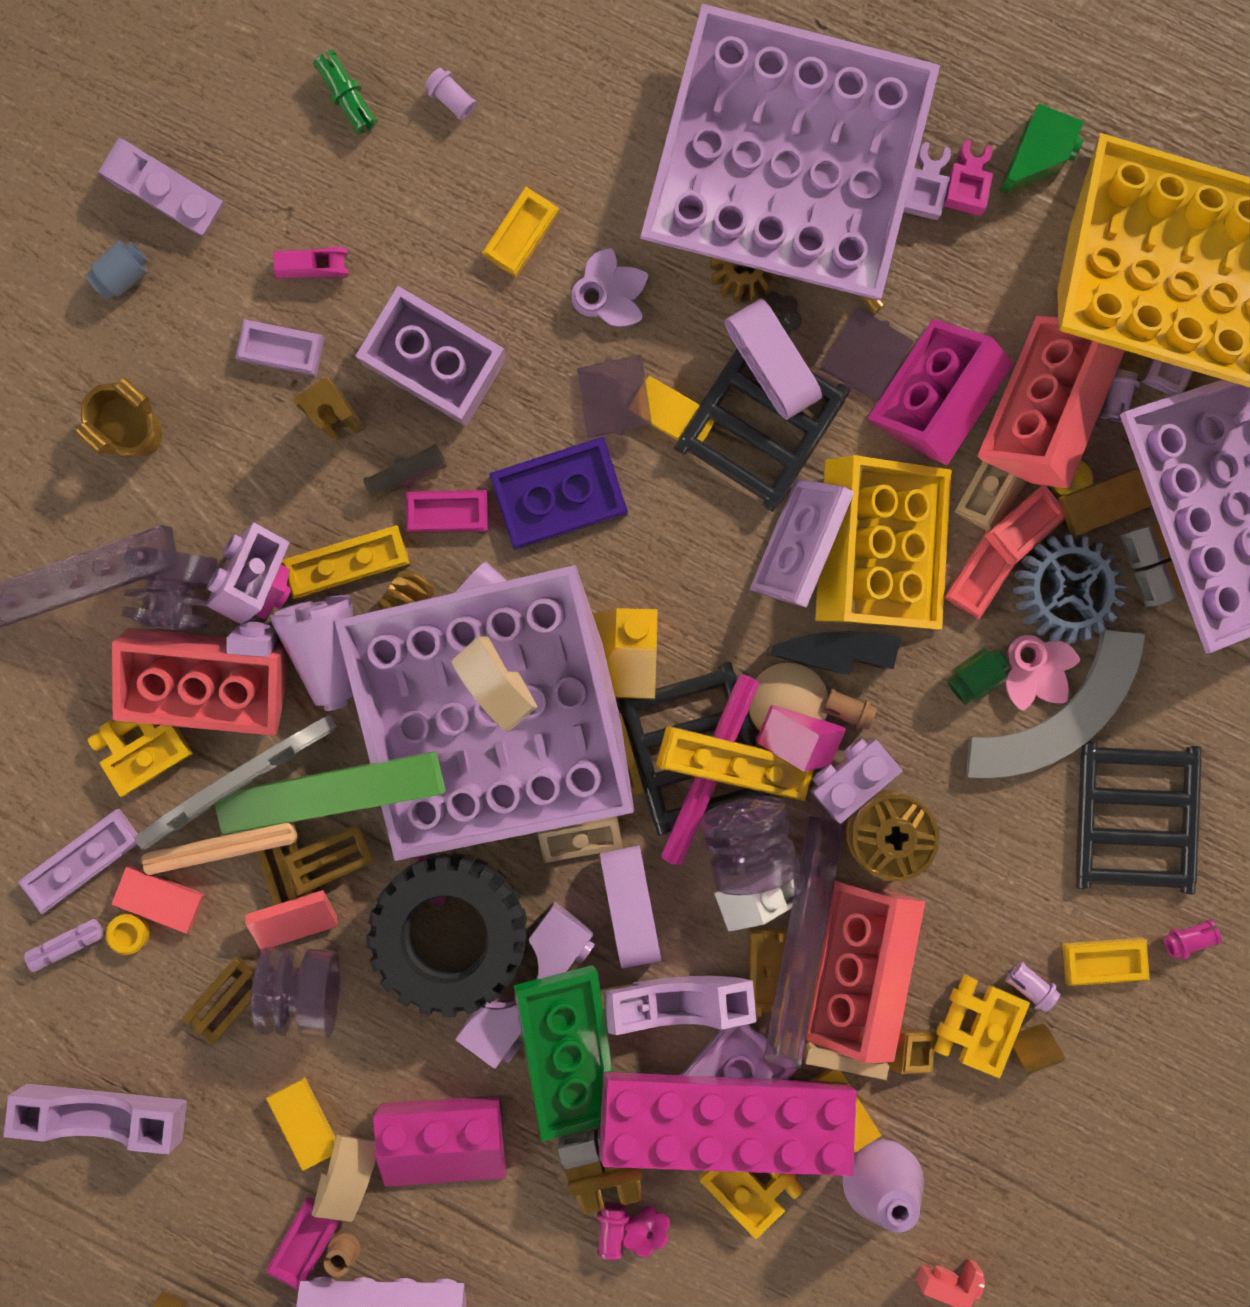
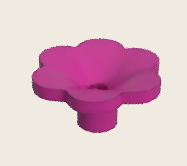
(646, 1232)

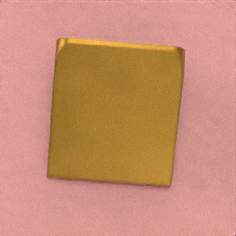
(1036, 1049)
(914, 1052)

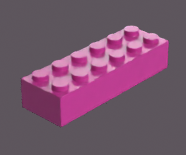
(727, 1124)

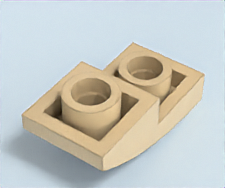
(493, 687)
(347, 1178)

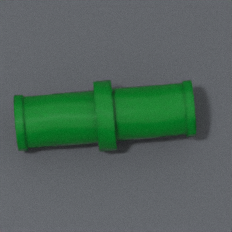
(345, 92)

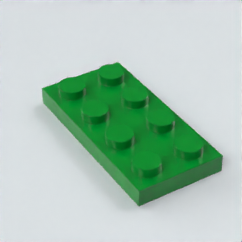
(564, 1049)

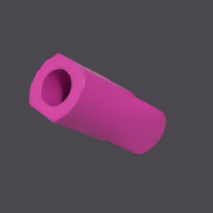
(305, 264)

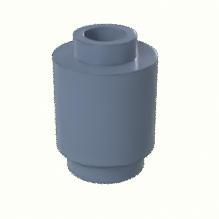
(117, 270)

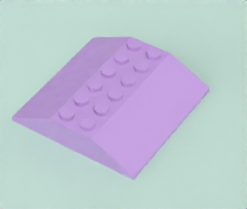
(790, 152)
(1198, 481)
(545, 773)

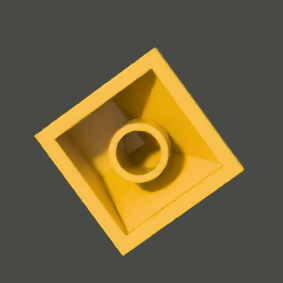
(630, 650)

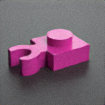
(968, 181)

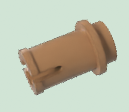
(850, 710)
(342, 1252)

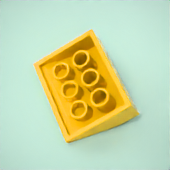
(889, 547)

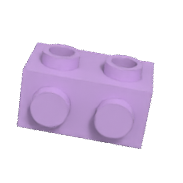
(247, 573)
(855, 779)

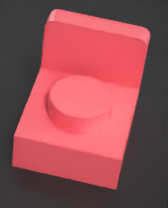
(944, 1284)

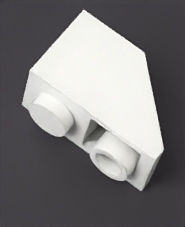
(755, 909)

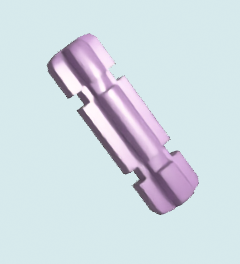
(63, 945)

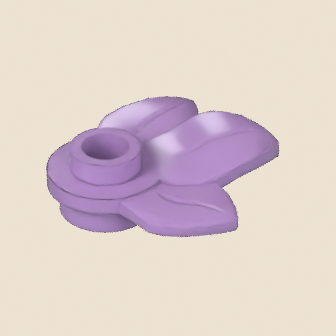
(615, 287)

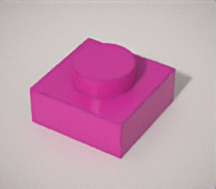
(277, 594)

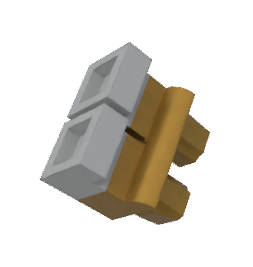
(1160, 581)
(588, 1177)

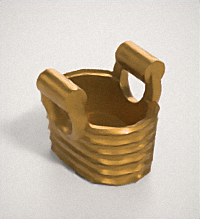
(119, 421)

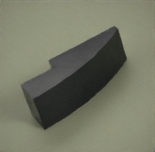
(839, 649)

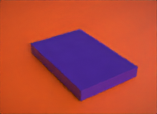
(558, 493)

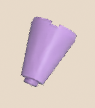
(315, 648)
(886, 1185)

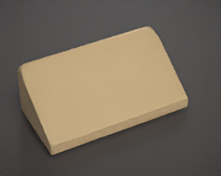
(989, 496)
(580, 839)

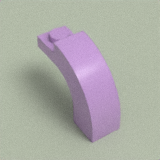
(698, 1000)

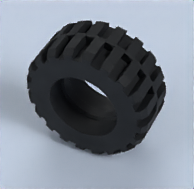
(412, 976)

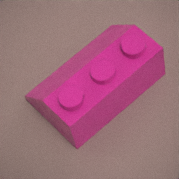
(941, 390)
(440, 1140)

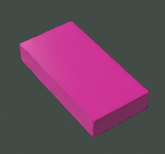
(447, 511)
(301, 1246)

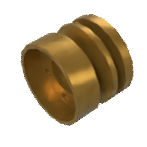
(869, 825)

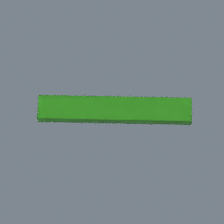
(331, 793)

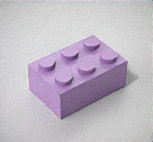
(432, 356)

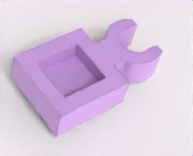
(927, 186)
(252, 639)

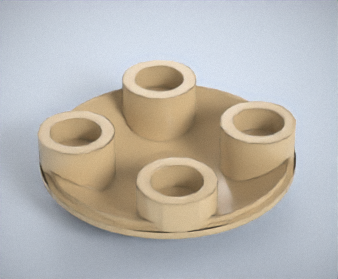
(790, 688)

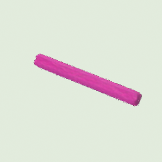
(702, 788)

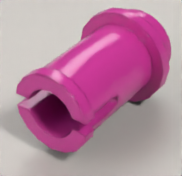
(1192, 939)
(611, 1234)

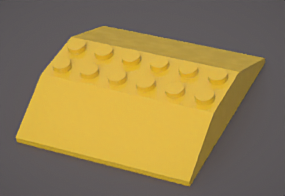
(1160, 260)

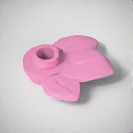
(1042, 675)

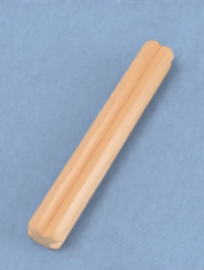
(219, 848)

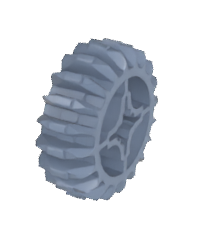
(1097, 569)

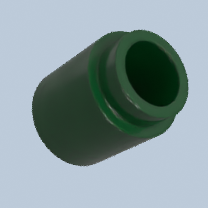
(978, 675)

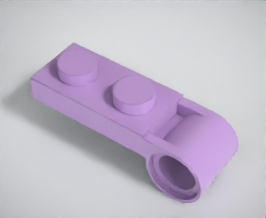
(160, 187)

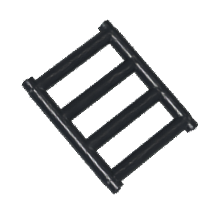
(793, 462)
(641, 742)
(1089, 835)

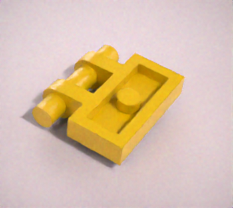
(144, 758)
(992, 1031)
(750, 1200)

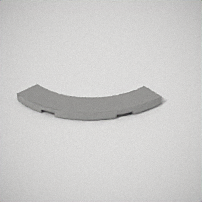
(1072, 724)
(234, 781)

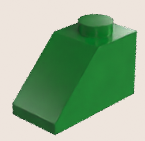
(1043, 148)

